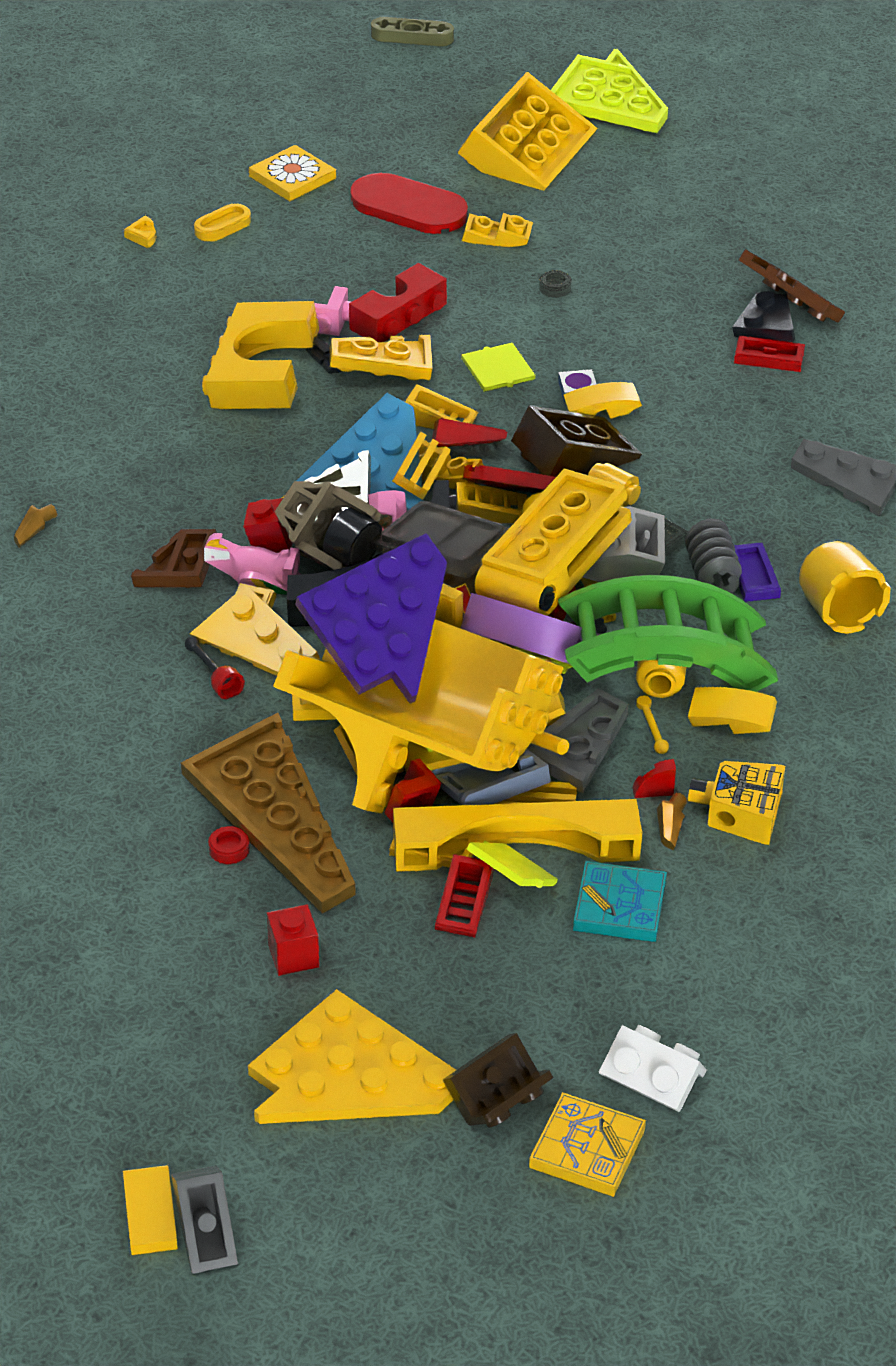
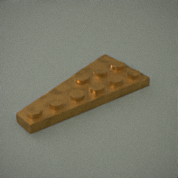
(269, 797)

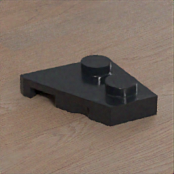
(766, 318)

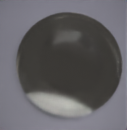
(555, 284)

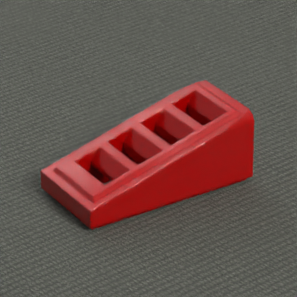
(457, 433)
(468, 869)

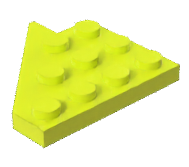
(611, 92)

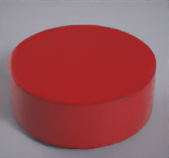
(228, 845)

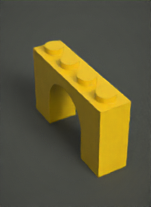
(251, 329)

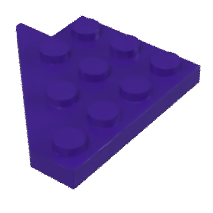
(380, 616)

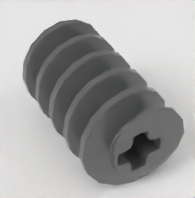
(713, 554)

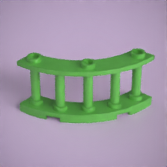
(671, 644)

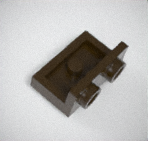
(496, 1082)

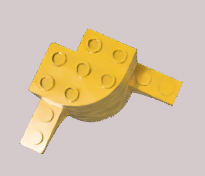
(471, 704)

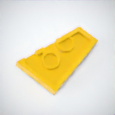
(252, 632)

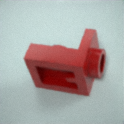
(416, 790)

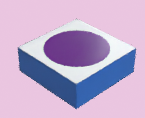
(575, 380)

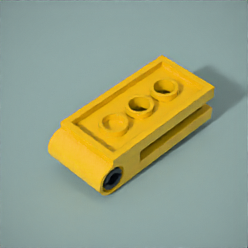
(554, 542)

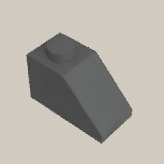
(204, 1218)

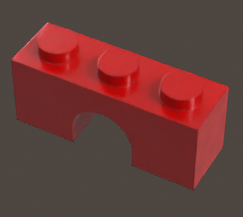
(417, 295)

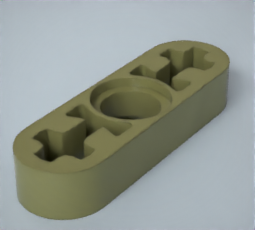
(412, 31)

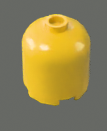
(843, 586)

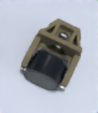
(347, 535)

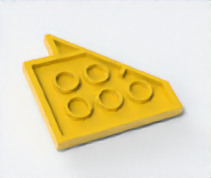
(347, 1067)

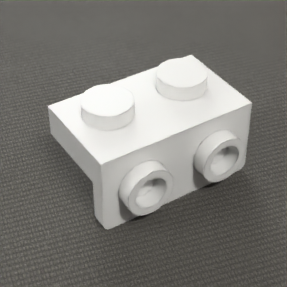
(651, 1067)

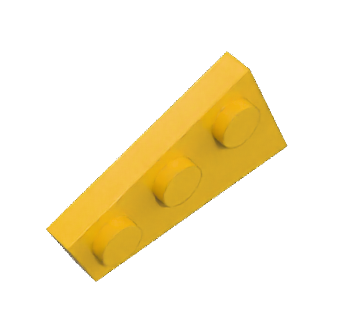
(393, 357)

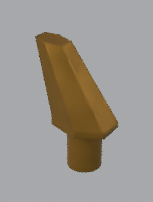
(33, 523)
(670, 819)

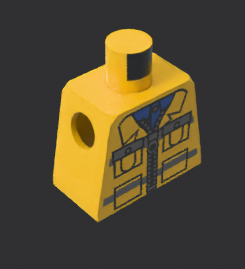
(742, 798)

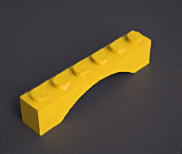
(593, 828)

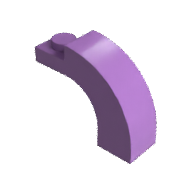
(520, 627)

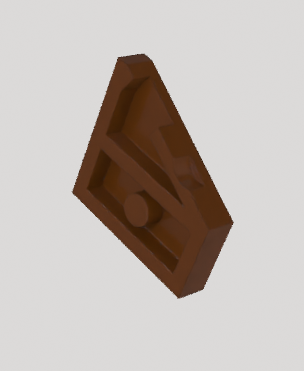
(178, 562)

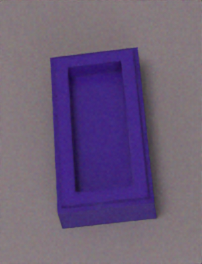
(757, 575)

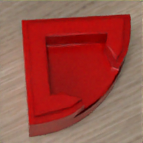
(657, 781)

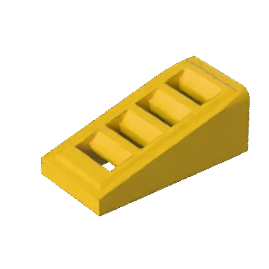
(432, 406)
(484, 502)

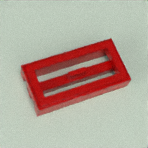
(769, 353)

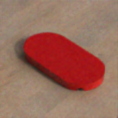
(409, 203)
(507, 478)

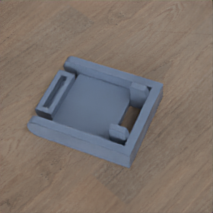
(480, 786)

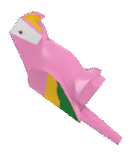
(252, 564)

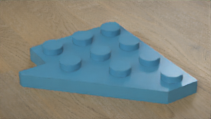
(388, 434)

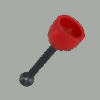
(225, 679)

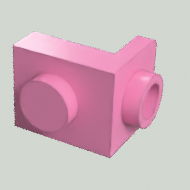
(335, 313)

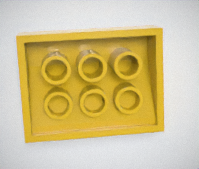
(527, 136)

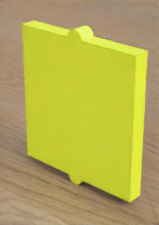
(498, 367)
(512, 864)

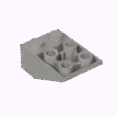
(635, 551)

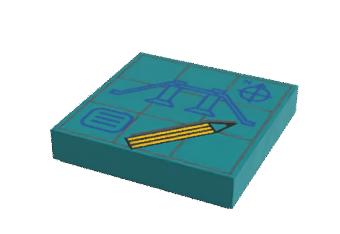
(620, 901)

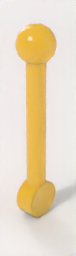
(644, 703)

